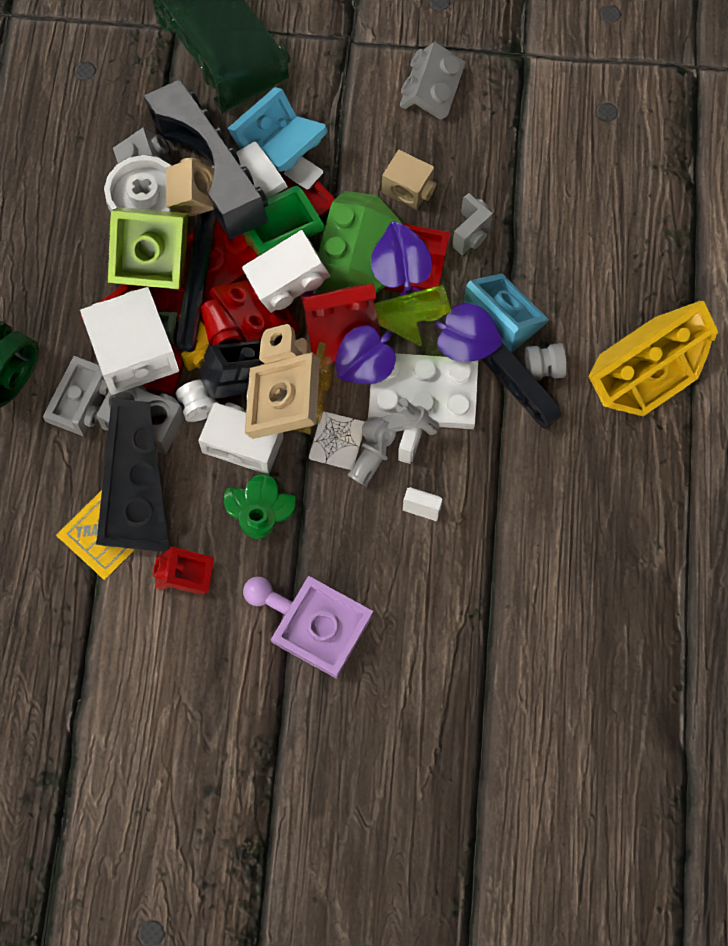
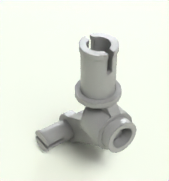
(382, 432)

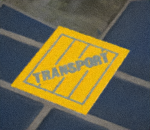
(81, 538)

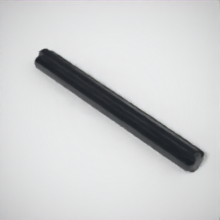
(195, 282)

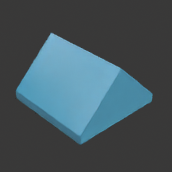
(509, 308)

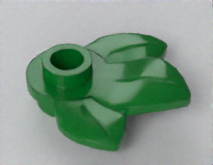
(258, 501)

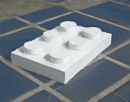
(435, 383)

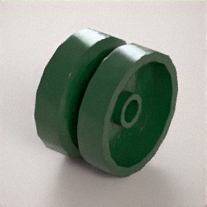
(17, 361)

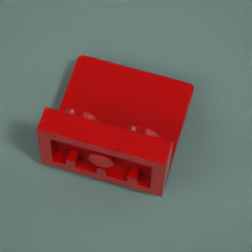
(248, 311)
(337, 312)

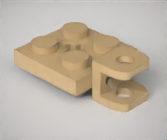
(288, 368)

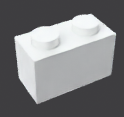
(286, 272)
(226, 439)

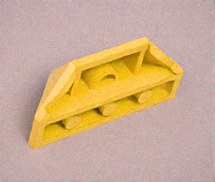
(655, 360)

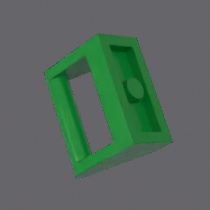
(284, 213)

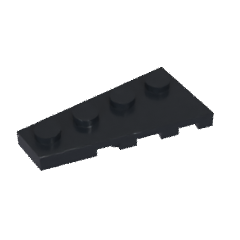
(132, 493)

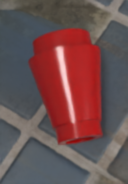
(219, 324)

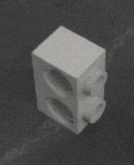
(160, 406)

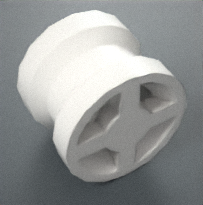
(195, 400)

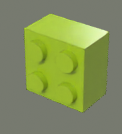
(147, 247)

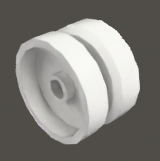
(138, 184)

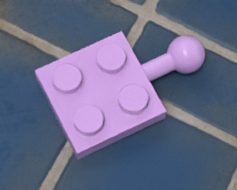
(317, 625)

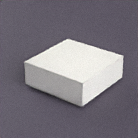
(409, 444)
(422, 504)

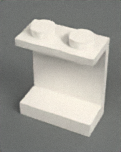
(129, 340)

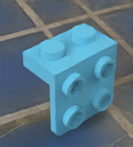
(277, 130)

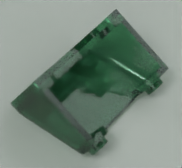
(227, 46)

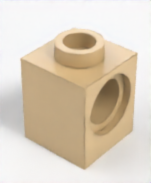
(408, 180)
(189, 186)

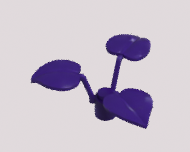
(404, 259)

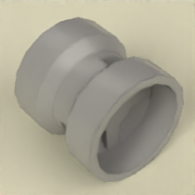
(546, 361)

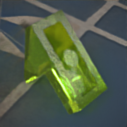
(404, 312)

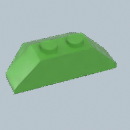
(349, 238)

